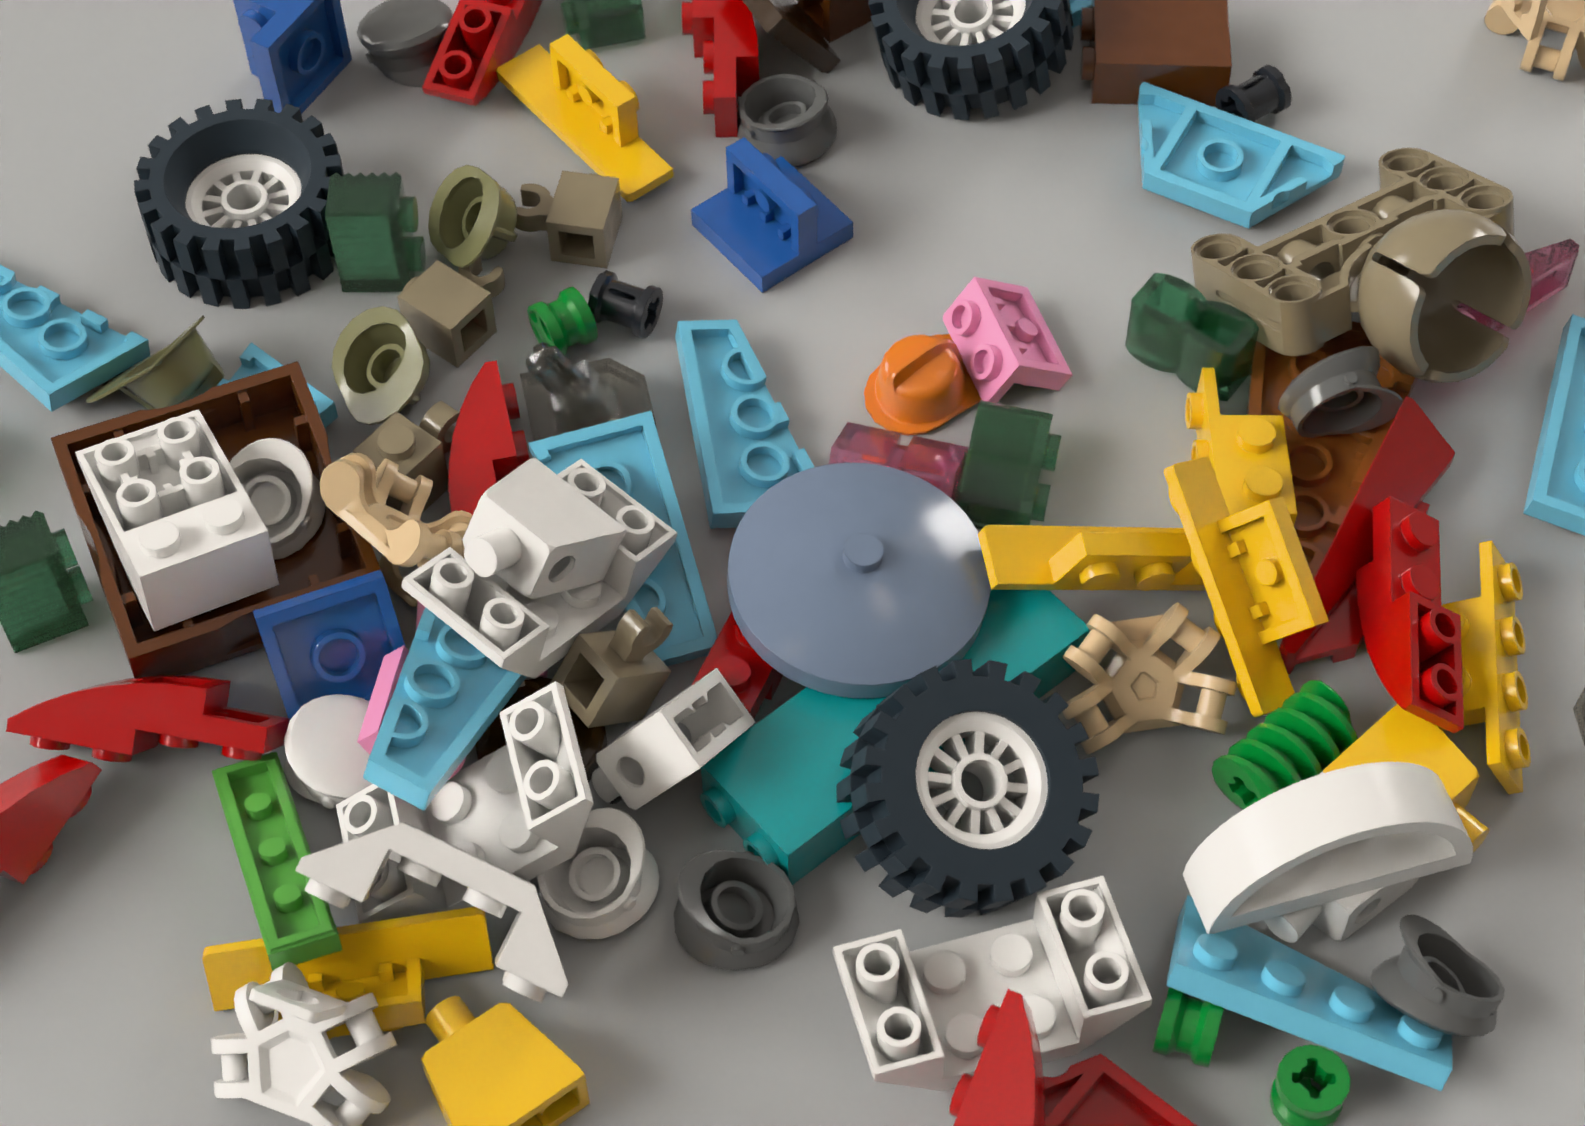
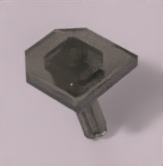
(578, 395)

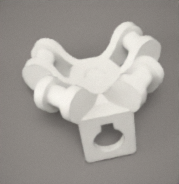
(292, 1060)

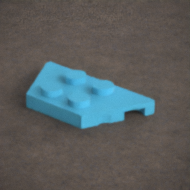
(1225, 160)

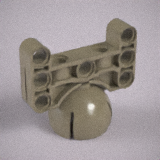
(1394, 257)

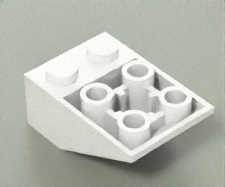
(179, 519)

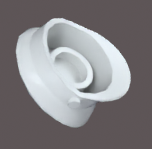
(282, 492)
(324, 751)
(606, 881)

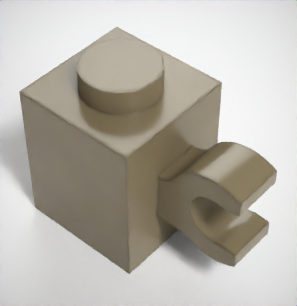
(578, 220)
(452, 309)
(415, 448)
(616, 672)

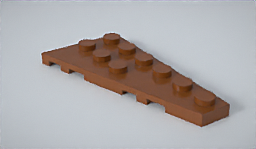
(1325, 467)

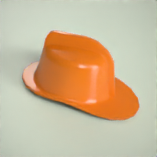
(919, 385)

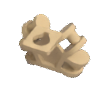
(1532, 20)
(359, 496)
(1141, 681)

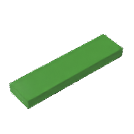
(269, 848)

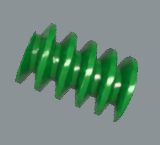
(1287, 747)

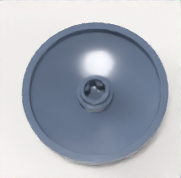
(857, 579)

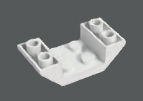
(538, 632)
(510, 808)
(355, 866)
(927, 1005)

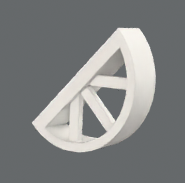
(1326, 843)

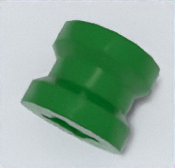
(563, 321)
(1188, 1027)
(1300, 1103)

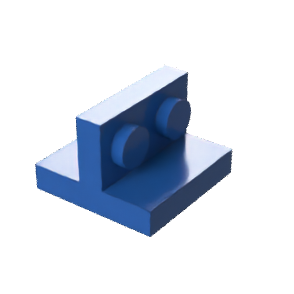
(293, 47)
(769, 217)
(330, 640)

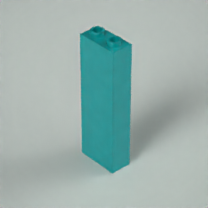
(784, 770)

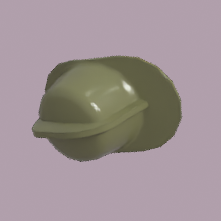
(471, 217)
(379, 365)
(170, 374)

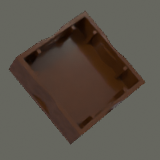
(238, 414)

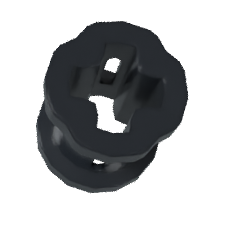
(1257, 96)
(625, 304)

